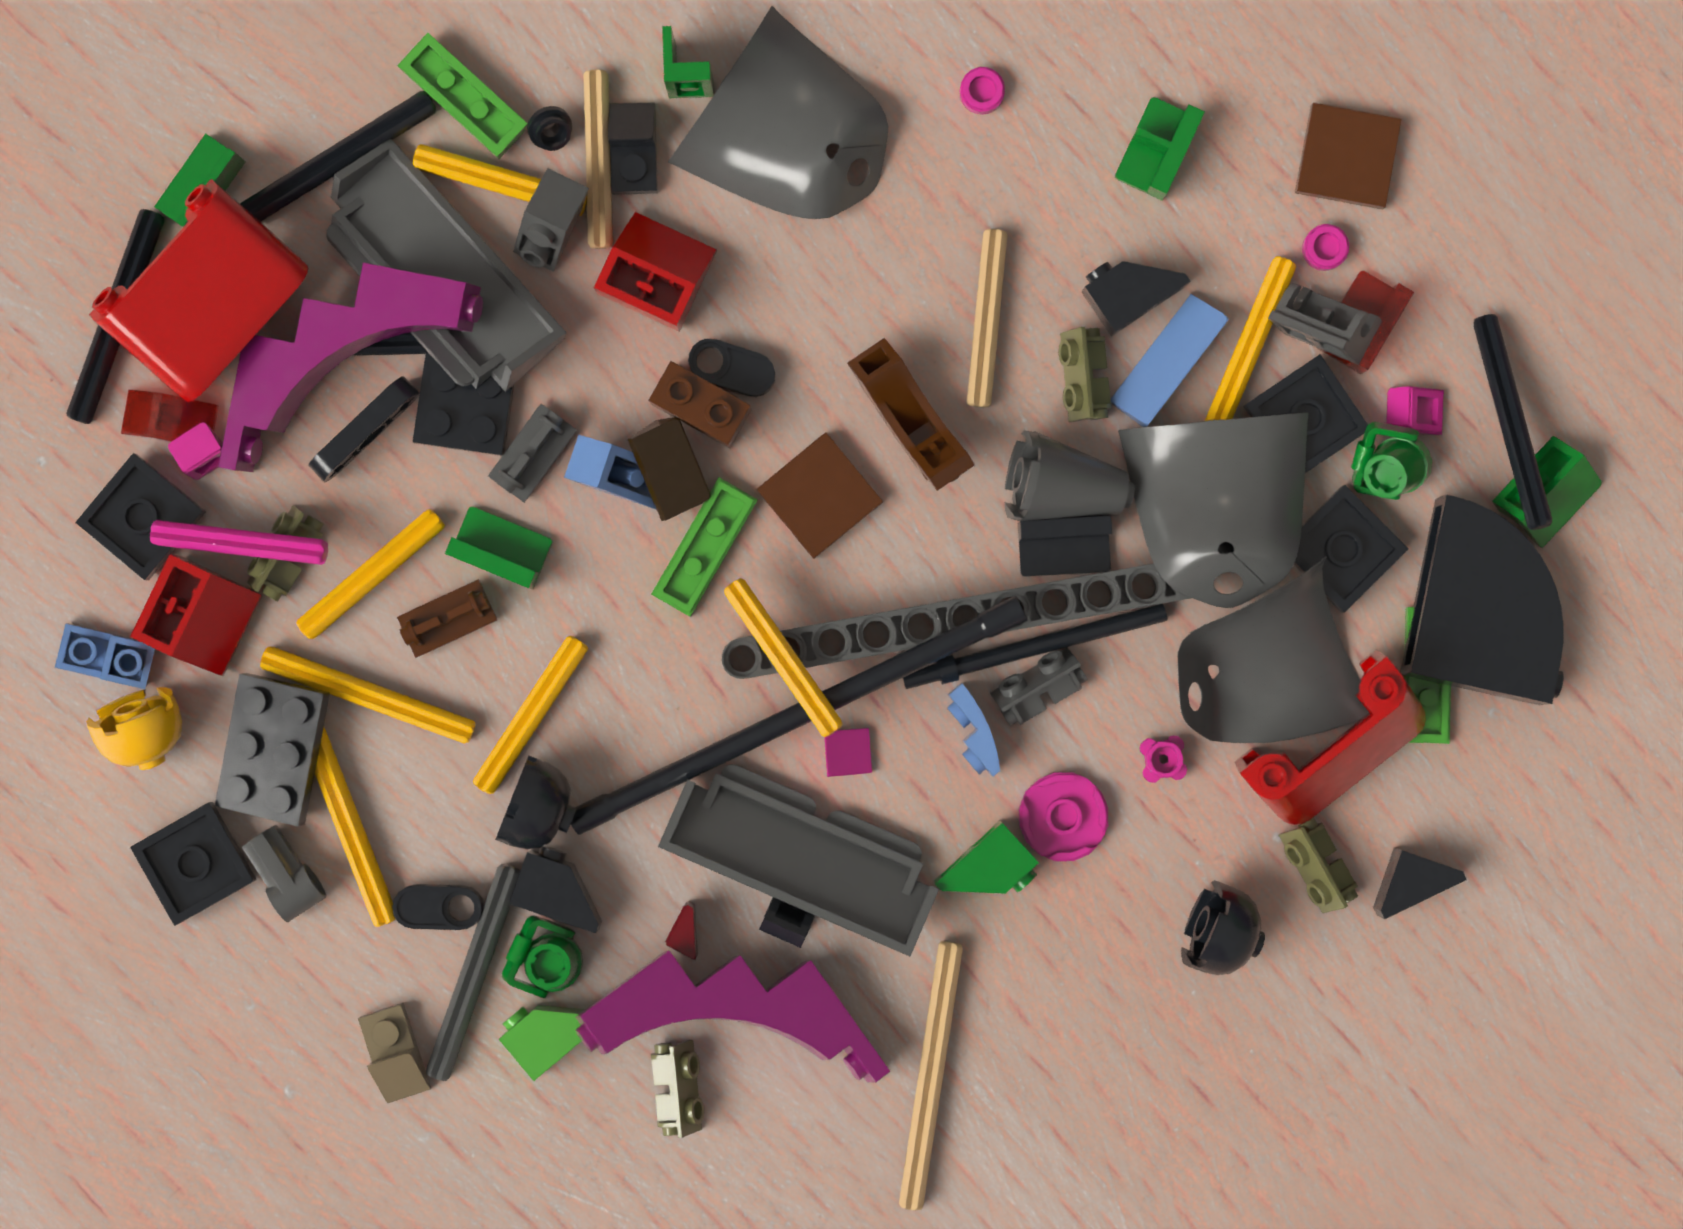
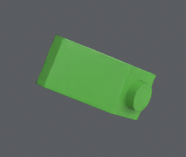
(541, 1036)

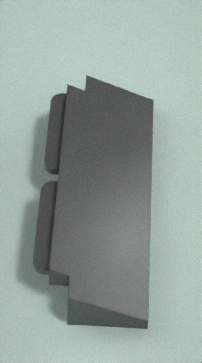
(404, 223)
(827, 867)

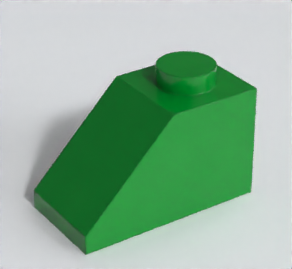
(990, 865)

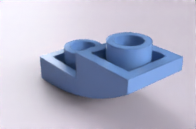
(105, 656)
(980, 743)

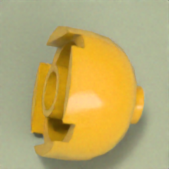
(137, 729)

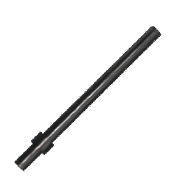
(950, 668)

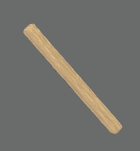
(930, 1075)

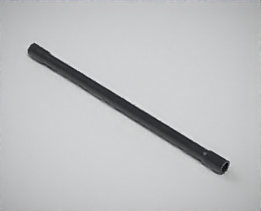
(985, 625)

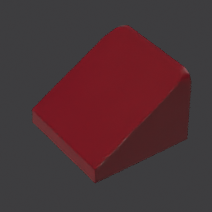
(684, 932)

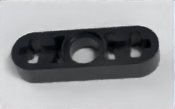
(364, 429)

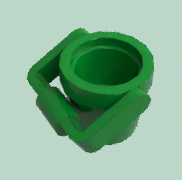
(1395, 467)
(549, 961)

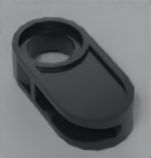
(741, 371)
(428, 907)

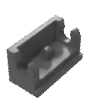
(1325, 323)

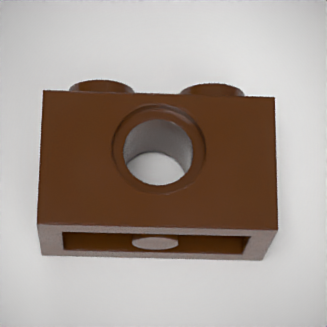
(700, 404)

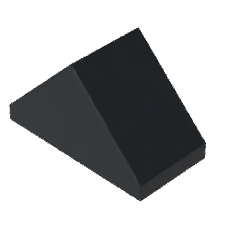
(1412, 880)

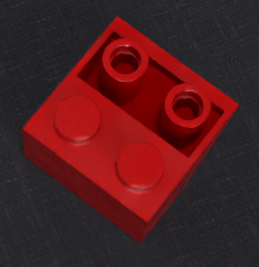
(655, 271)
(196, 615)

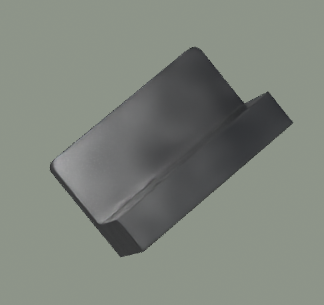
(1064, 546)

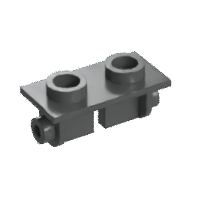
(532, 453)
(1020, 694)

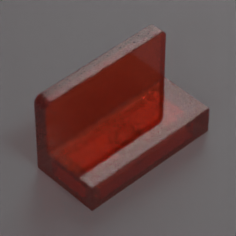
(1380, 299)

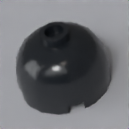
(537, 807)
(1223, 931)

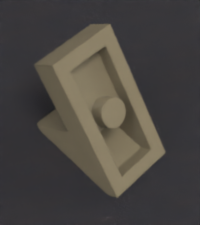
(393, 1053)

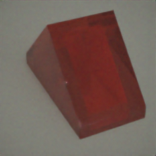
(164, 415)

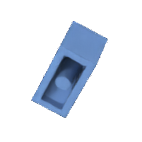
(608, 470)

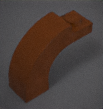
(910, 415)

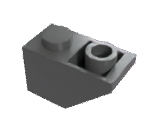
(549, 220)

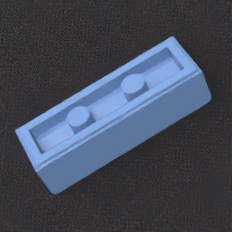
(1168, 360)

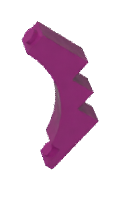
(280, 374)
(794, 1006)

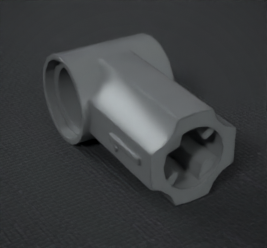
(289, 883)

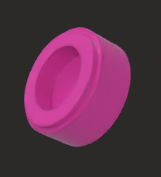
(982, 90)
(1325, 247)

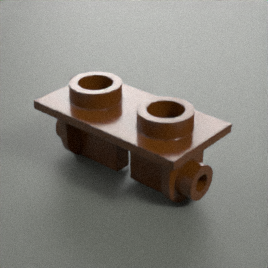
(446, 618)

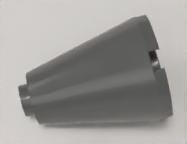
(1062, 482)

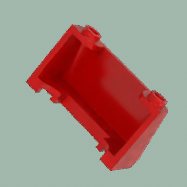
(202, 293)
(1391, 723)

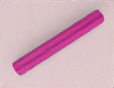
(239, 542)

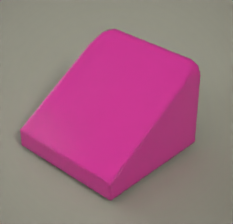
(1416, 409)
(197, 451)
(848, 752)

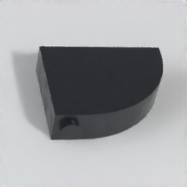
(1485, 609)

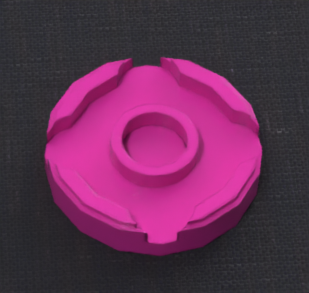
(1063, 816)

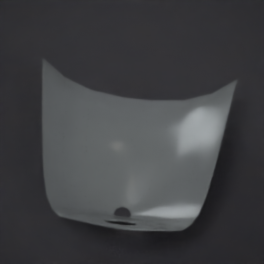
(773, 124)
(1217, 486)
(1277, 668)

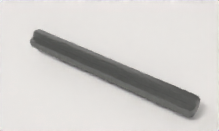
(473, 973)

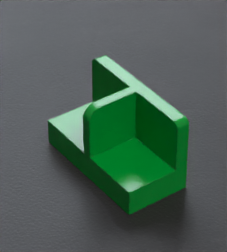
(1158, 147)

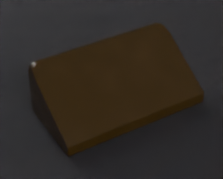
(669, 467)

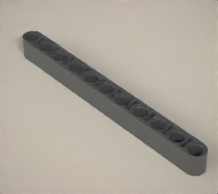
(942, 612)

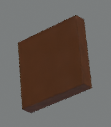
(1348, 156)
(819, 495)

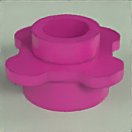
(1172, 768)

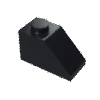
(1129, 291)
(555, 890)

